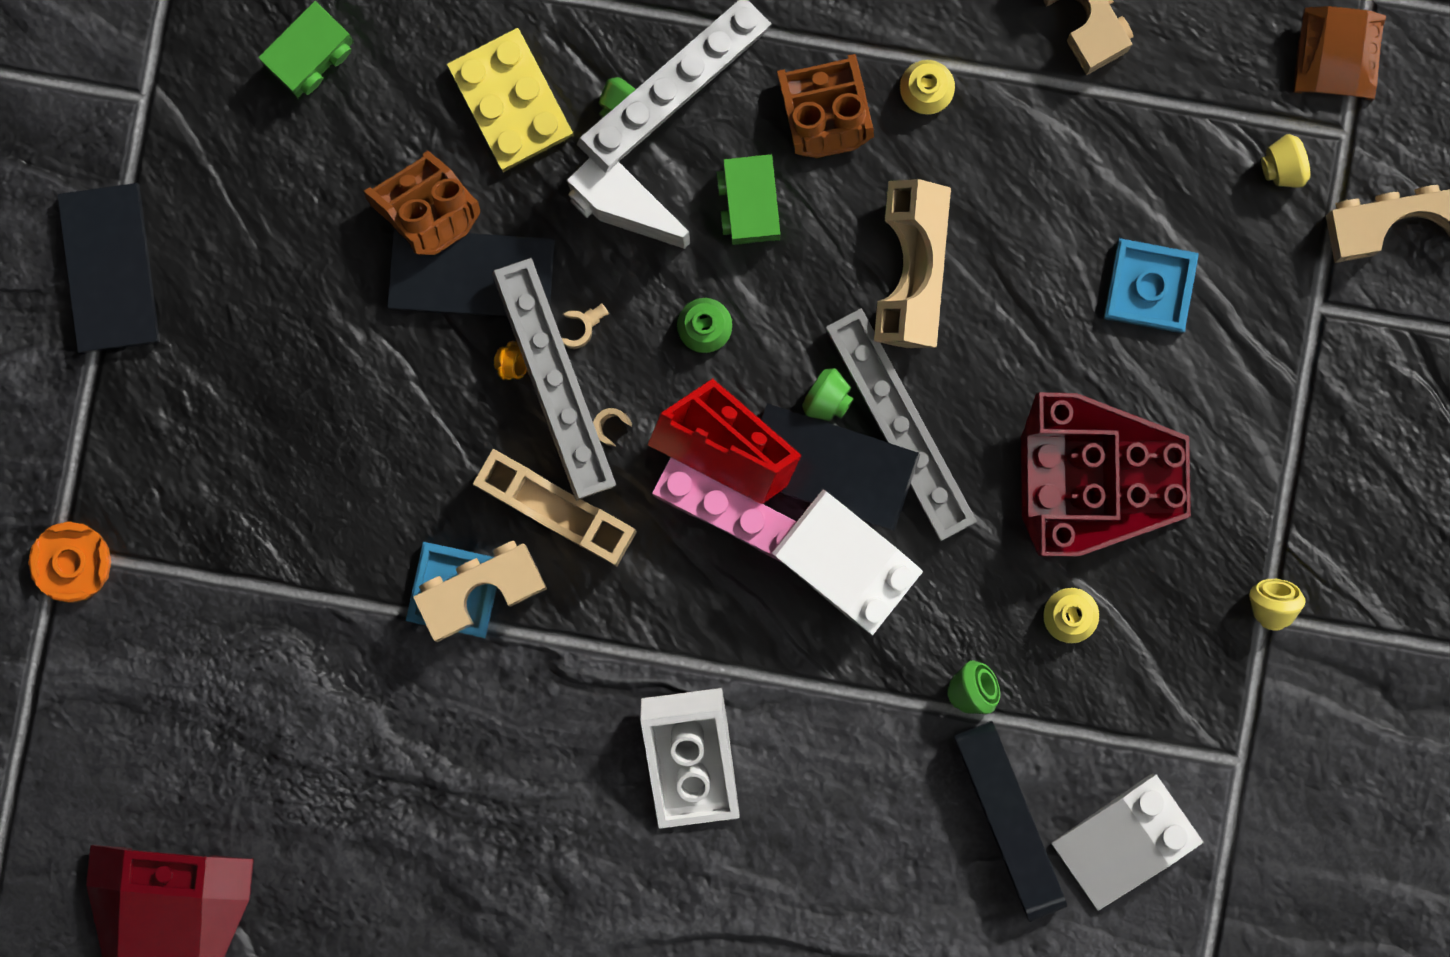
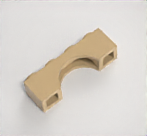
(920, 219)
(1360, 230)
(554, 507)

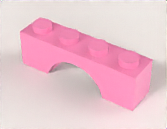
(722, 507)

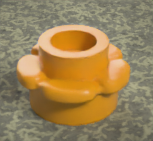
(510, 362)

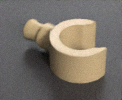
(590, 319)
(602, 417)

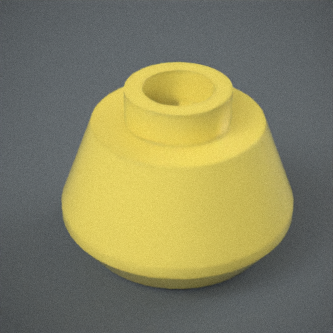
(914, 84)
(1286, 162)
(1276, 603)
(1077, 628)

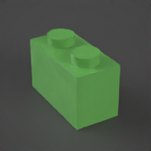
(307, 50)
(751, 199)

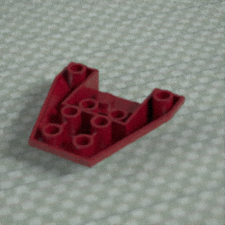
(1098, 475)
(166, 901)

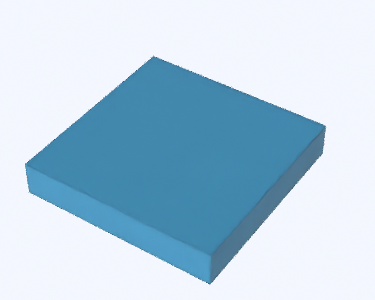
(1151, 286)
(442, 561)

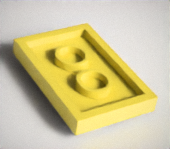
(510, 99)

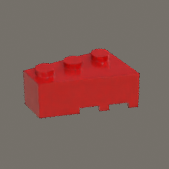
(725, 442)

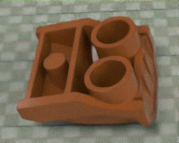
(1339, 51)
(826, 108)
(426, 205)

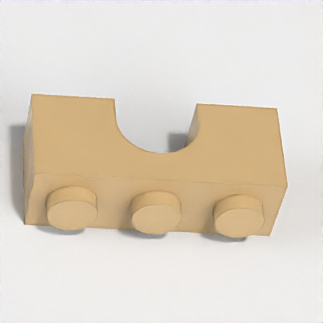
(1101, 37)
(445, 603)

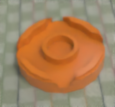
(70, 562)

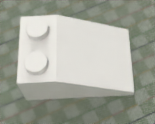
(623, 202)
(847, 562)
(689, 758)
(1127, 842)

